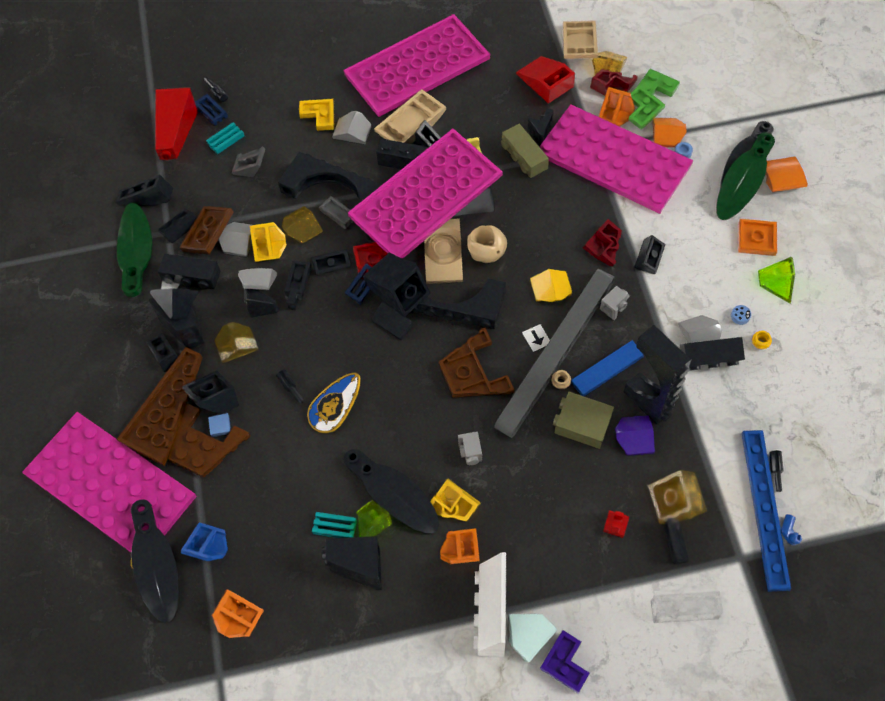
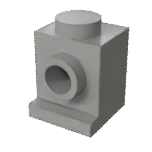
(614, 302)
(470, 447)

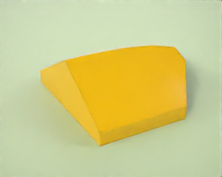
(267, 241)
(551, 286)

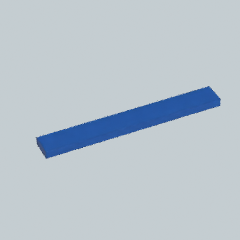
(766, 511)

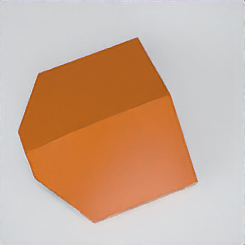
(617, 107)
(668, 131)
(460, 547)
(235, 615)

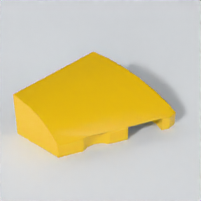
(454, 502)

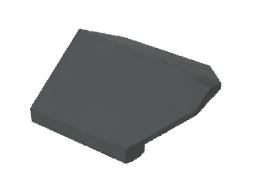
(248, 163)

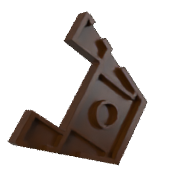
(465, 373)
(199, 451)

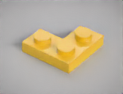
(321, 110)

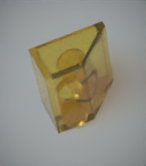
(677, 497)

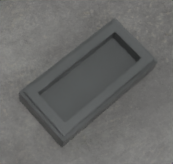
(336, 211)

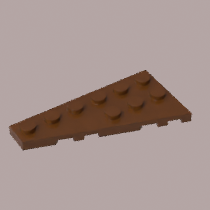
(158, 419)

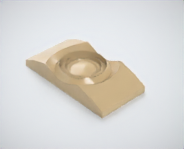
(579, 39)
(405, 120)
(444, 254)

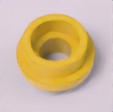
(763, 335)

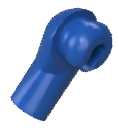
(788, 532)

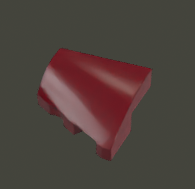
(606, 78)
(605, 243)

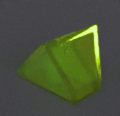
(779, 278)
(372, 519)

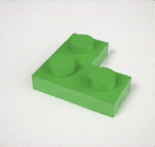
(656, 81)
(647, 105)

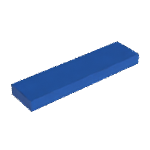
(607, 368)

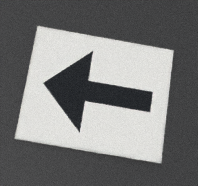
(536, 337)

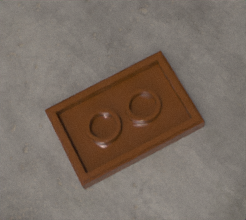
(206, 230)

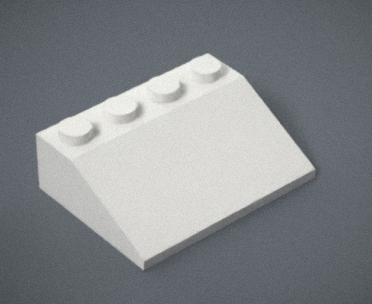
(492, 607)

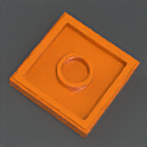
(757, 237)

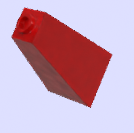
(174, 119)

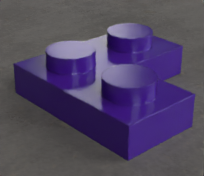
(559, 663)

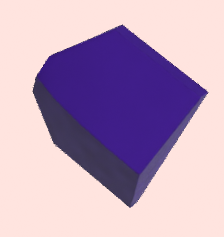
(635, 435)

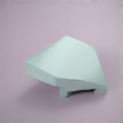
(529, 633)

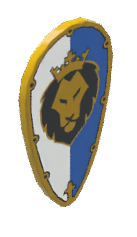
(333, 404)

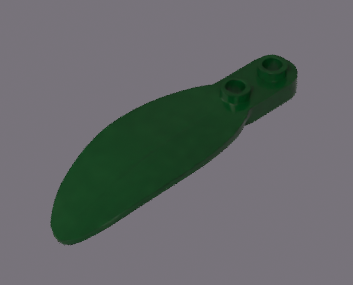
(744, 178)
(133, 248)

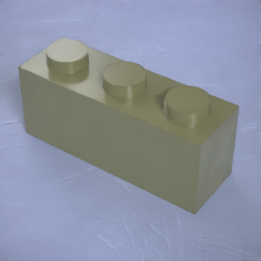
(524, 150)

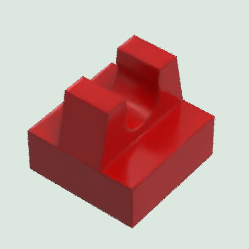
(616, 523)

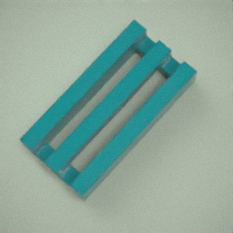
(223, 136)
(315, 530)

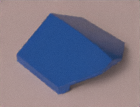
(206, 543)

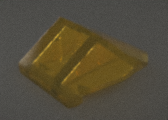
(609, 61)
(301, 225)
(235, 341)

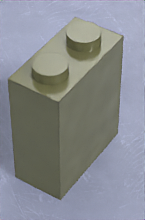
(583, 419)

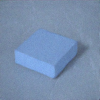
(219, 425)

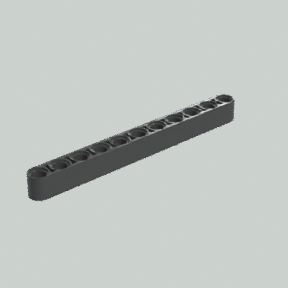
(554, 353)

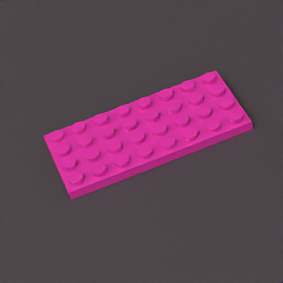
(416, 64)
(615, 158)
(425, 194)
(104, 479)

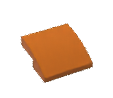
(785, 174)

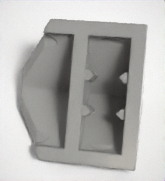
(352, 128)
(236, 239)
(257, 278)
(700, 329)

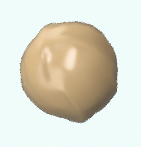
(486, 244)

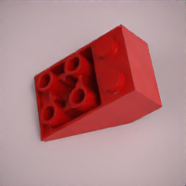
(547, 77)

